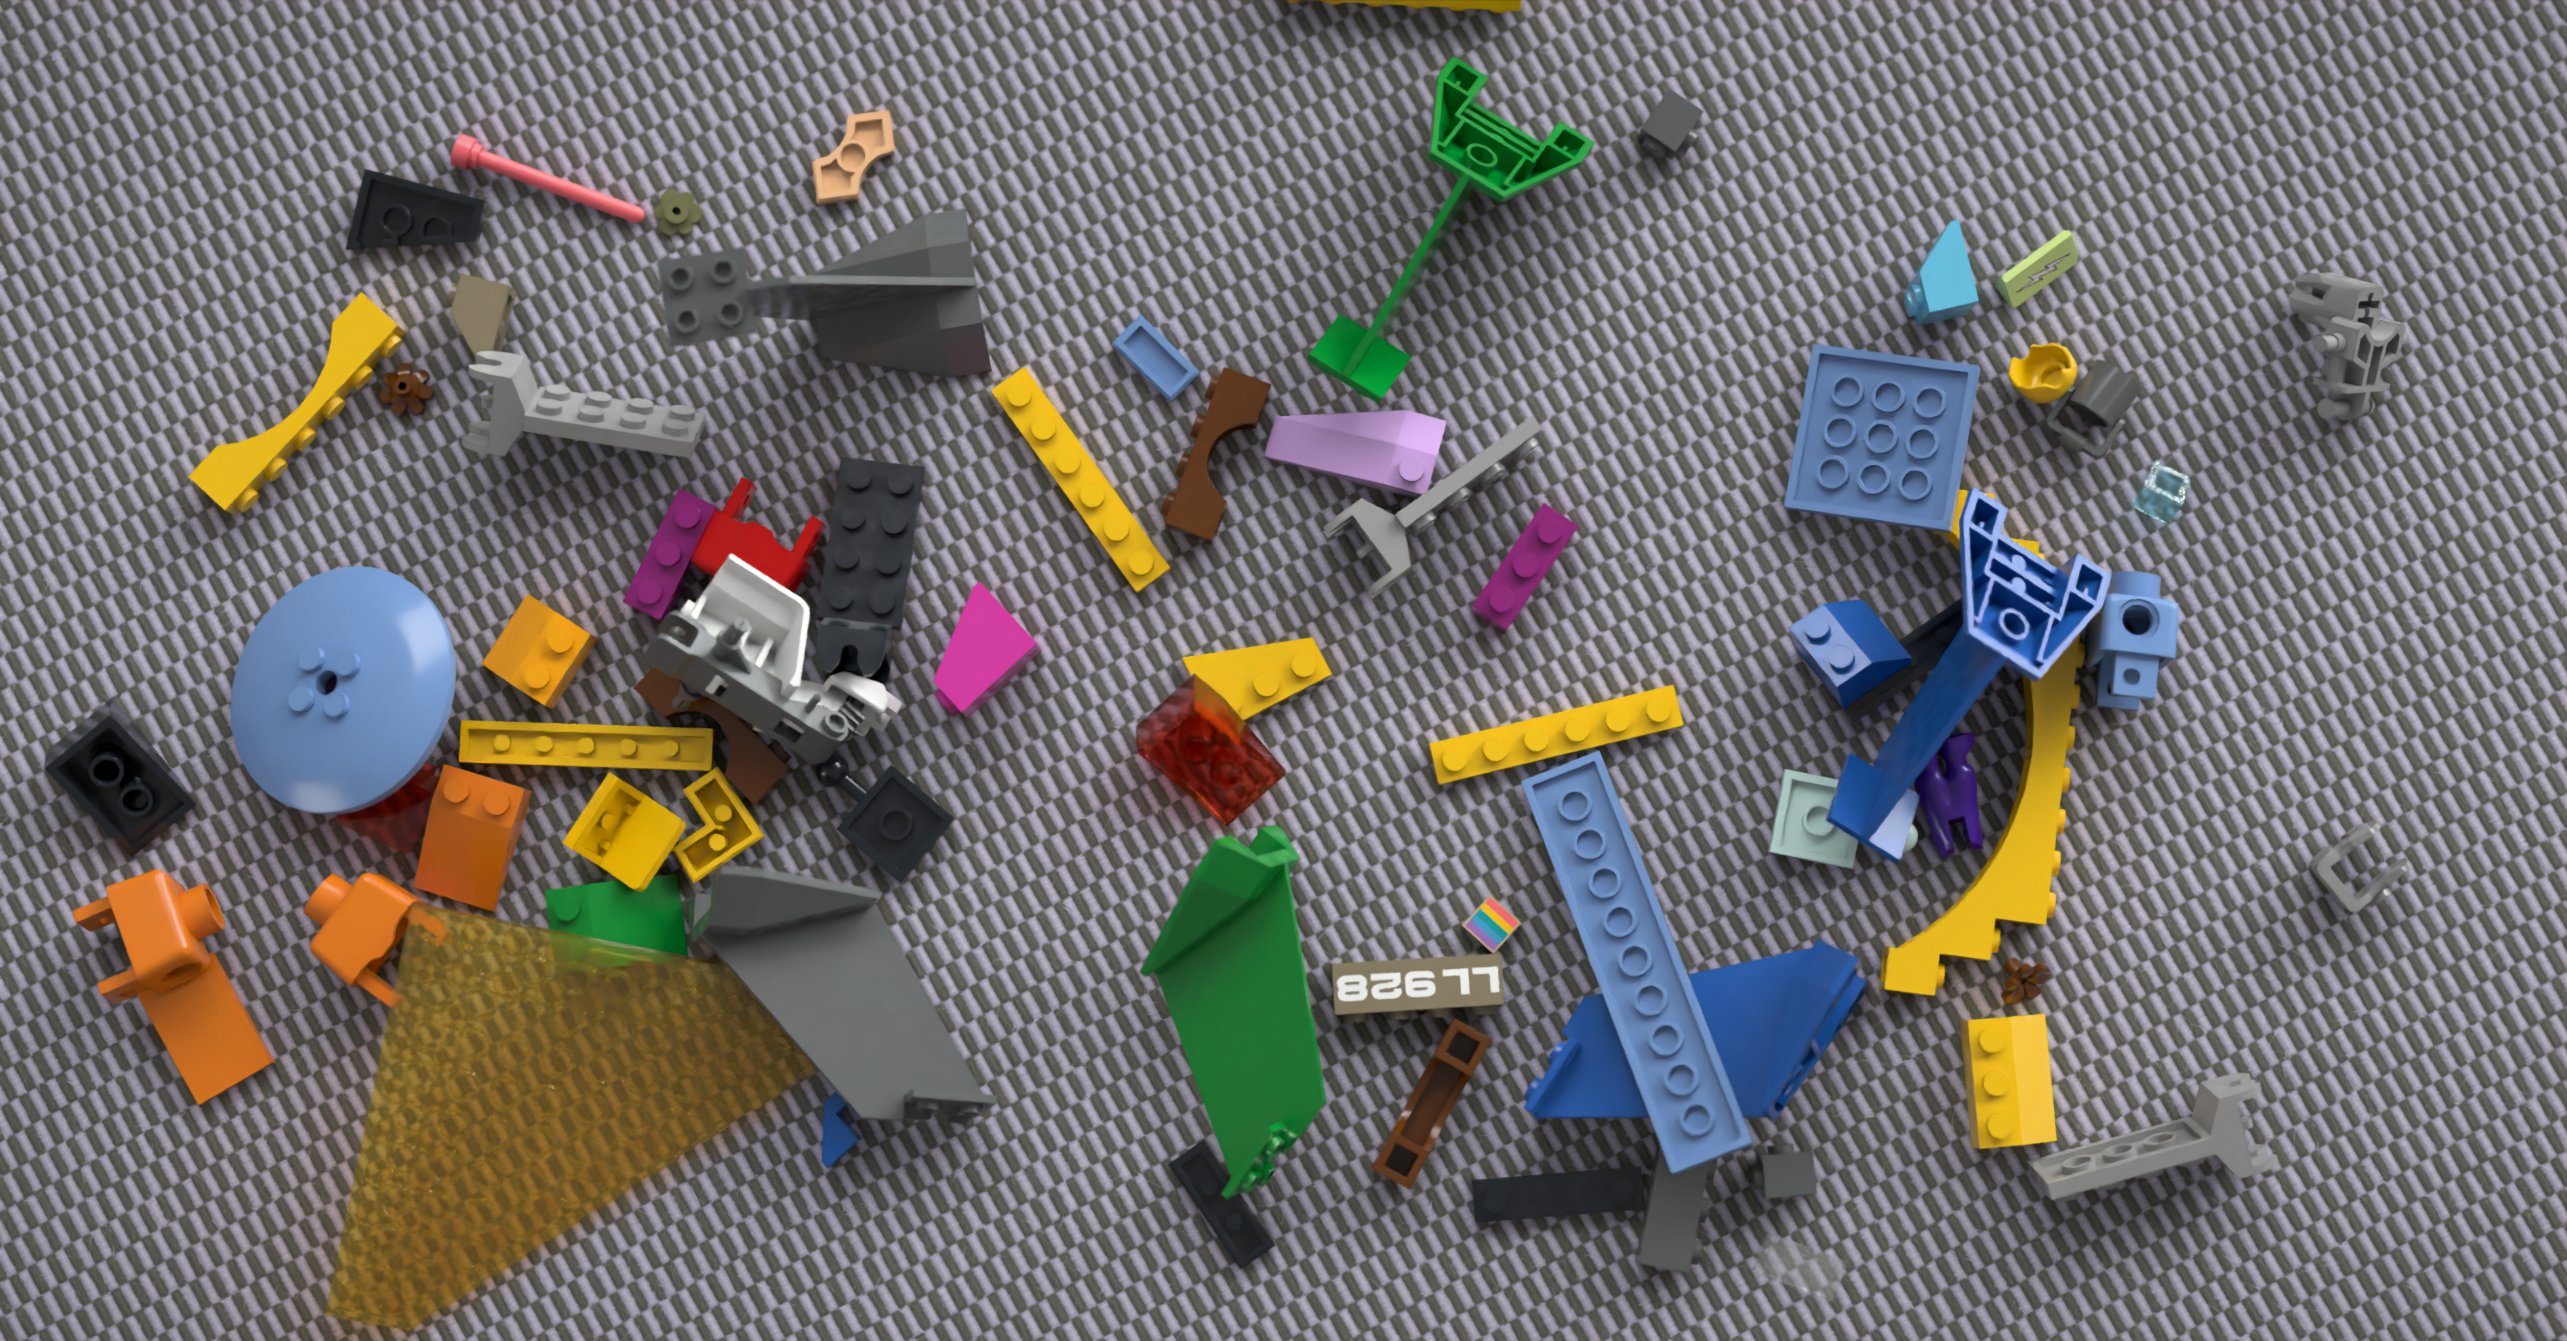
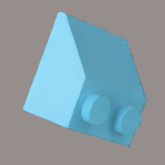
(1943, 282)

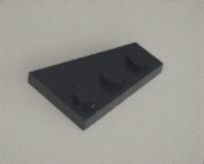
(411, 213)

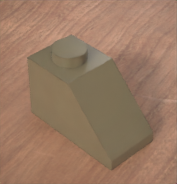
(481, 311)

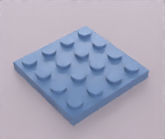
(1882, 438)

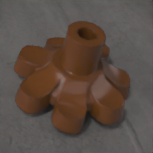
(409, 397)
(2023, 980)

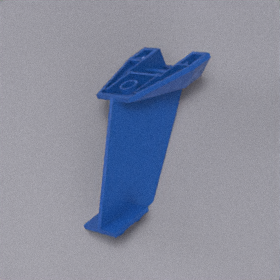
(2013, 614)
(1764, 1016)

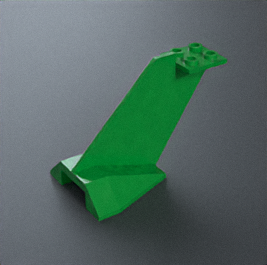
(1485, 156)
(1243, 1002)

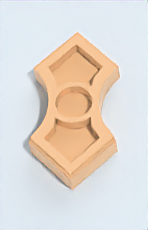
(841, 172)

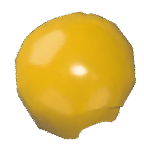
(2043, 373)

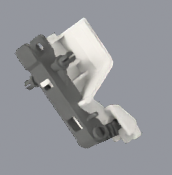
(747, 654)

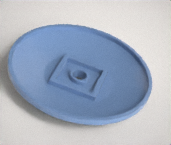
(388, 700)

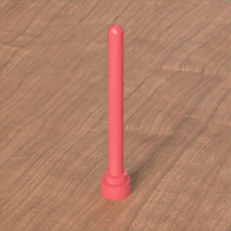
(470, 154)

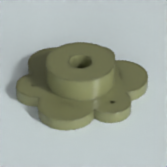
(689, 213)

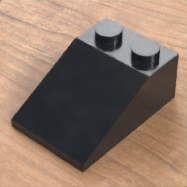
(119, 778)

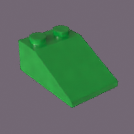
(621, 914)

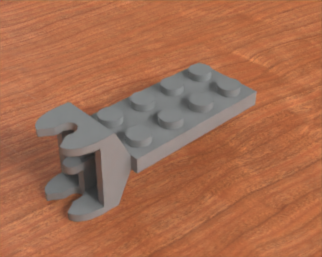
(557, 412)
(1387, 532)
(2212, 1130)

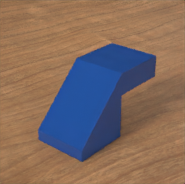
(838, 1134)

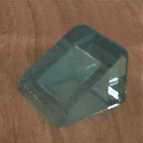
(2162, 492)

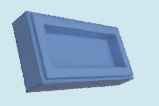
(1155, 358)

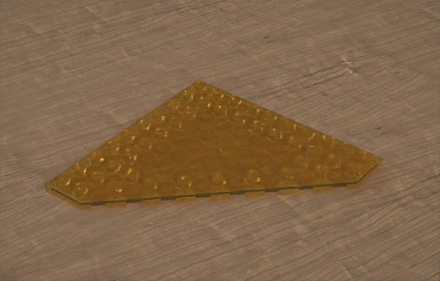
(529, 1090)

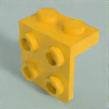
(625, 832)

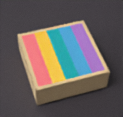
(1491, 924)

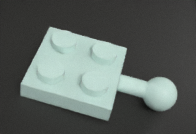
(1801, 824)

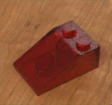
(1207, 750)

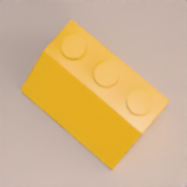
(2008, 1081)

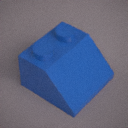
(1848, 648)

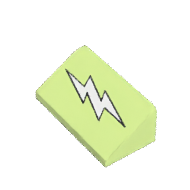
(2038, 269)

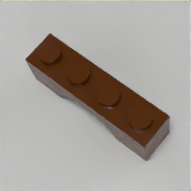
(1234, 406)
(752, 765)
(1431, 1103)

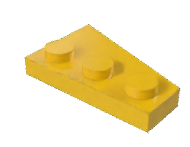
(1261, 674)

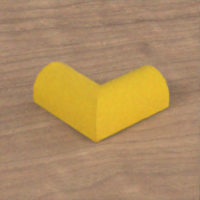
(727, 827)

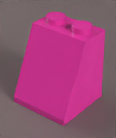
(982, 654)

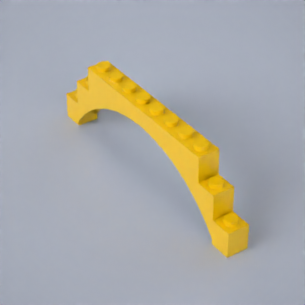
(2020, 869)

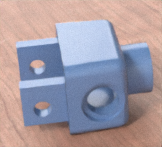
(2129, 658)

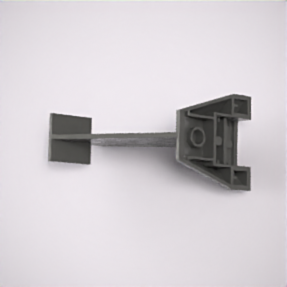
(887, 305)
(838, 990)

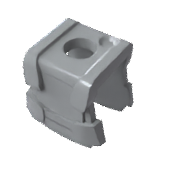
(2371, 893)

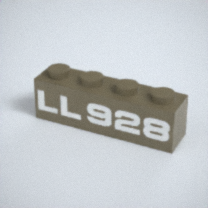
(1417, 985)

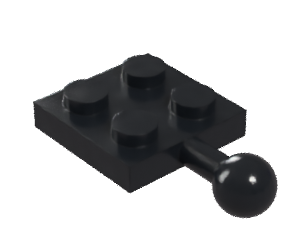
(892, 820)

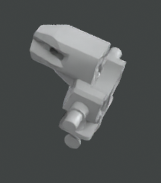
(2354, 340)

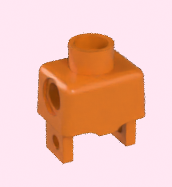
(360, 928)
(160, 931)

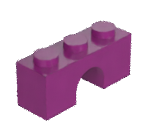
(664, 568)
(1524, 568)

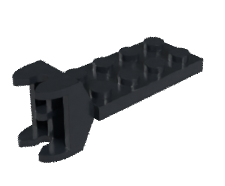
(867, 566)

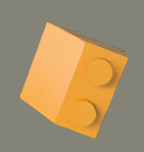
(540, 651)

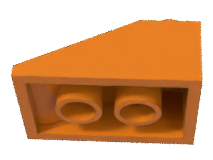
(471, 837)

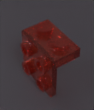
(399, 817)

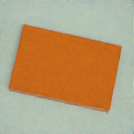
(208, 1032)

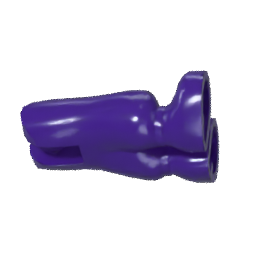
(1951, 795)

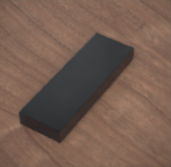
(1229, 1218)

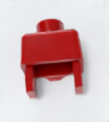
(754, 543)

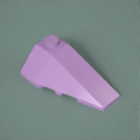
(1369, 448)

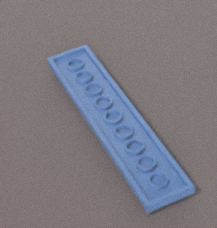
(1637, 964)

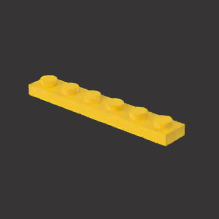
(1080, 480)
(1556, 734)
(587, 745)

